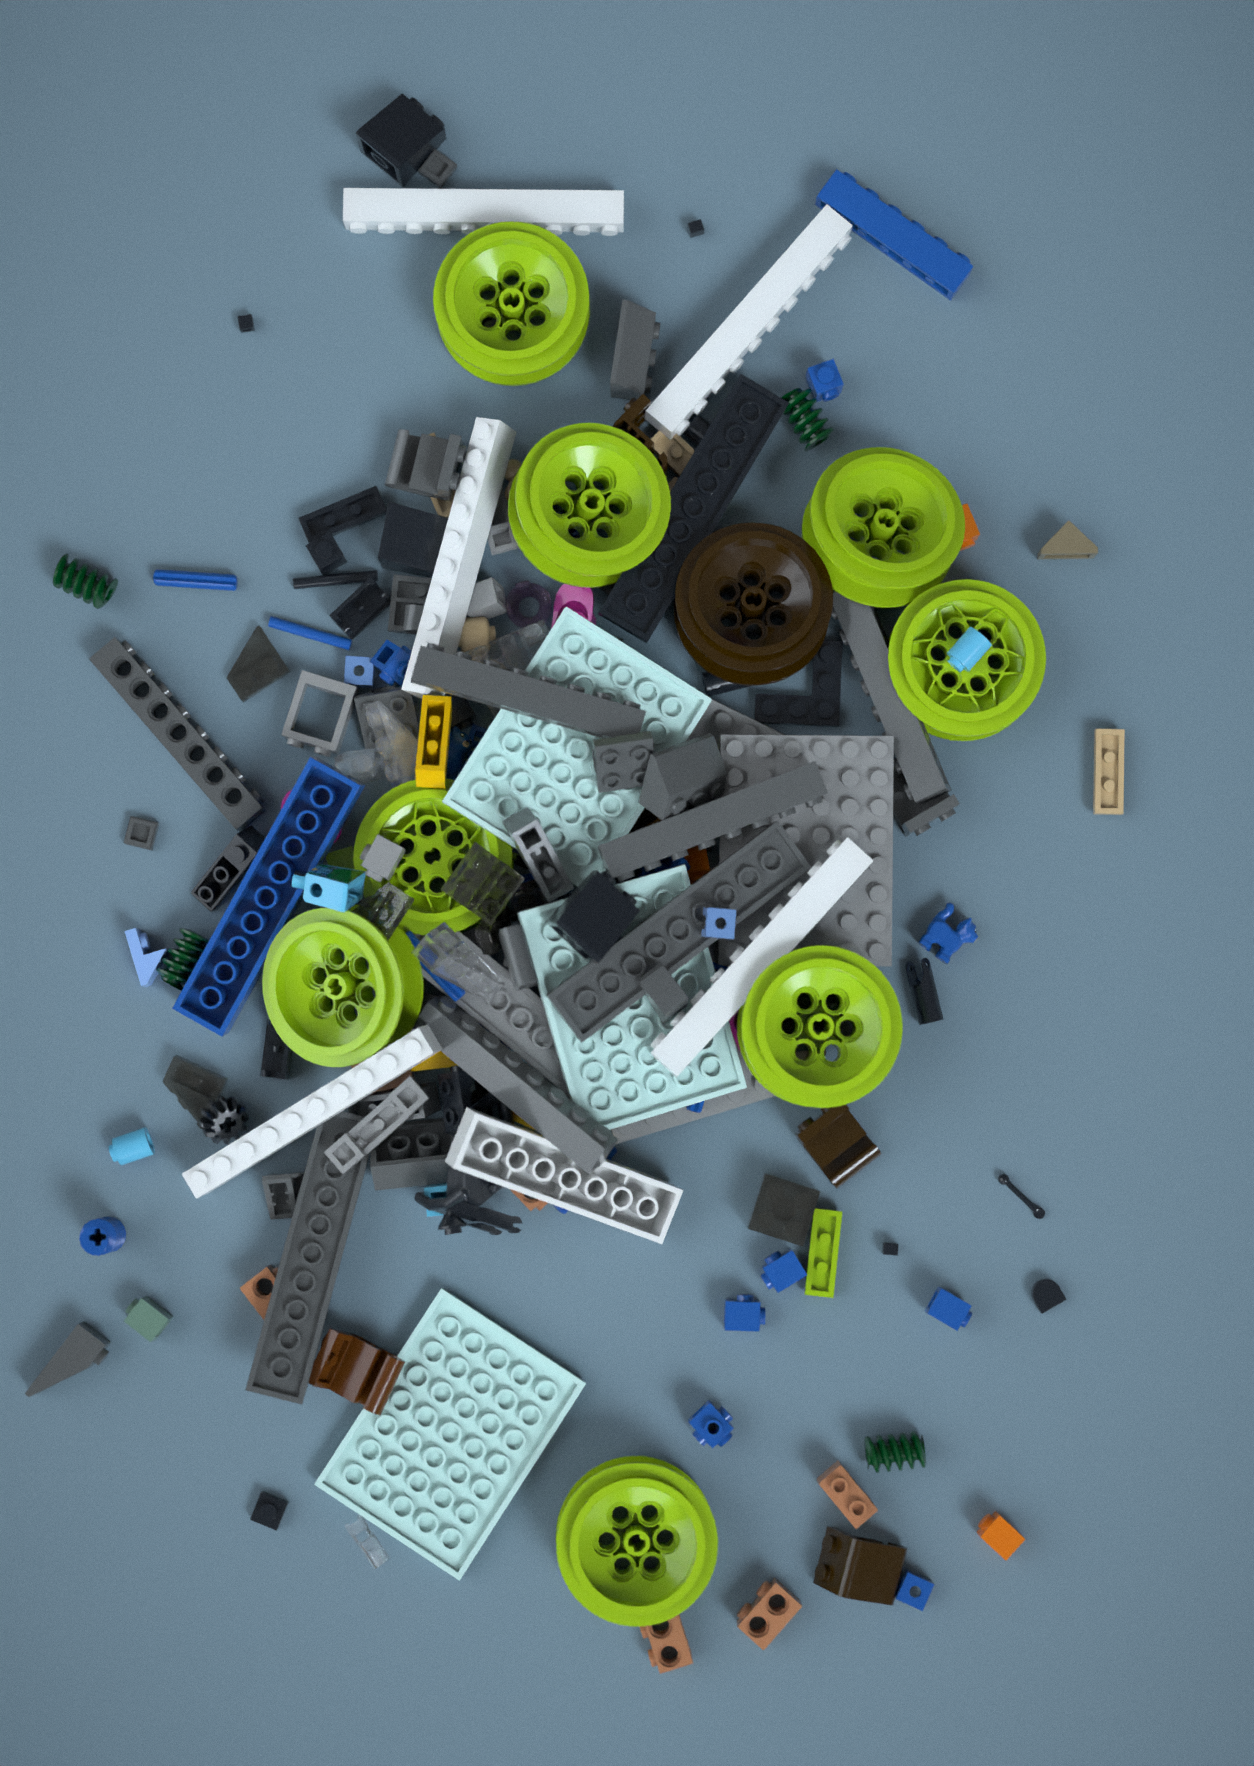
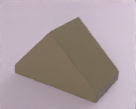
(1068, 544)

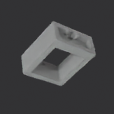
(329, 686)

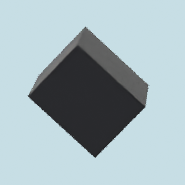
(695, 228)
(246, 323)
(890, 1249)

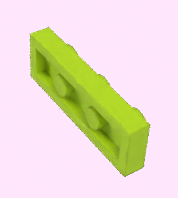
(823, 1253)

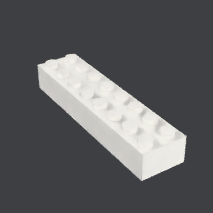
(540, 1170)

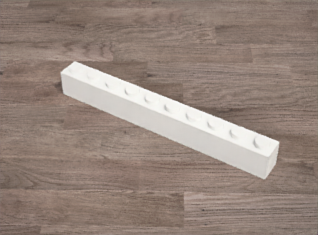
(474, 208)
(748, 322)
(463, 543)
(778, 938)
(312, 1111)

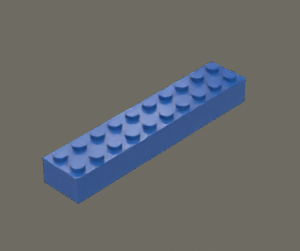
(266, 896)

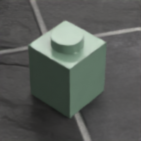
(147, 1318)

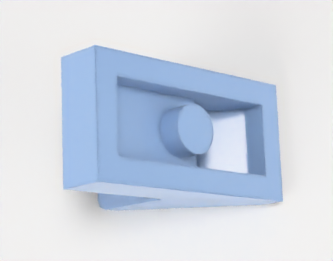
(144, 963)

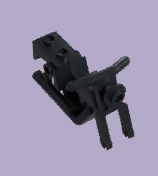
(463, 1189)

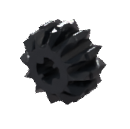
(223, 1119)

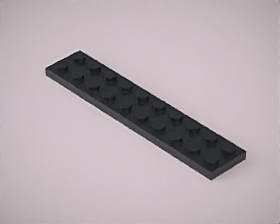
(696, 505)

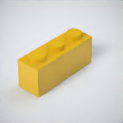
(433, 741)

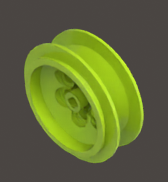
(482, 264)
(631, 483)
(913, 497)
(960, 711)
(400, 818)
(300, 995)
(864, 1000)
(637, 1593)

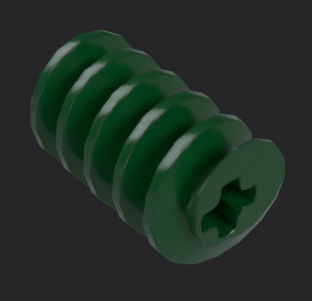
(806, 418)
(83, 583)
(182, 958)
(895, 1451)

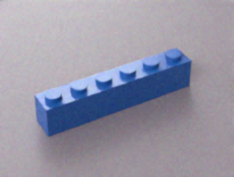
(895, 235)

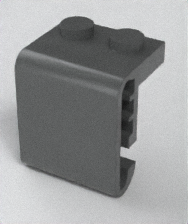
(425, 464)
(914, 816)
(517, 957)

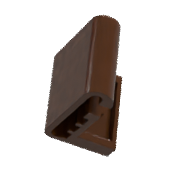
(356, 1370)

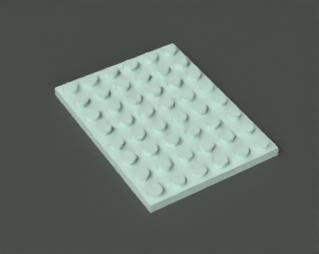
(552, 766)
(613, 1068)
(452, 1435)

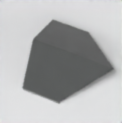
(282, 1193)

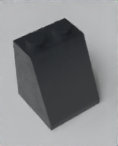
(401, 138)
(411, 540)
(594, 916)

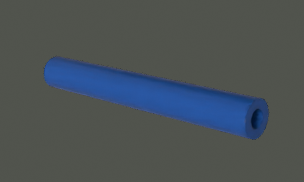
(310, 633)

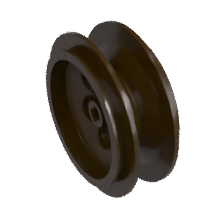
(777, 563)

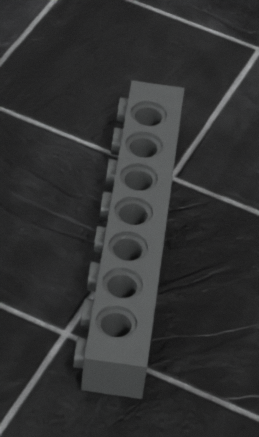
(108, 662)

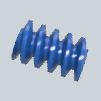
(92, 1241)

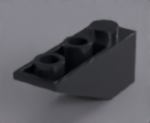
(228, 868)

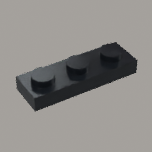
(343, 514)

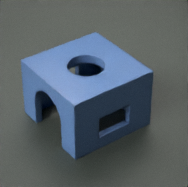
(363, 681)
(712, 915)

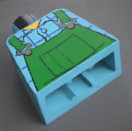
(331, 886)

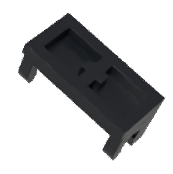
(360, 608)
(276, 1055)

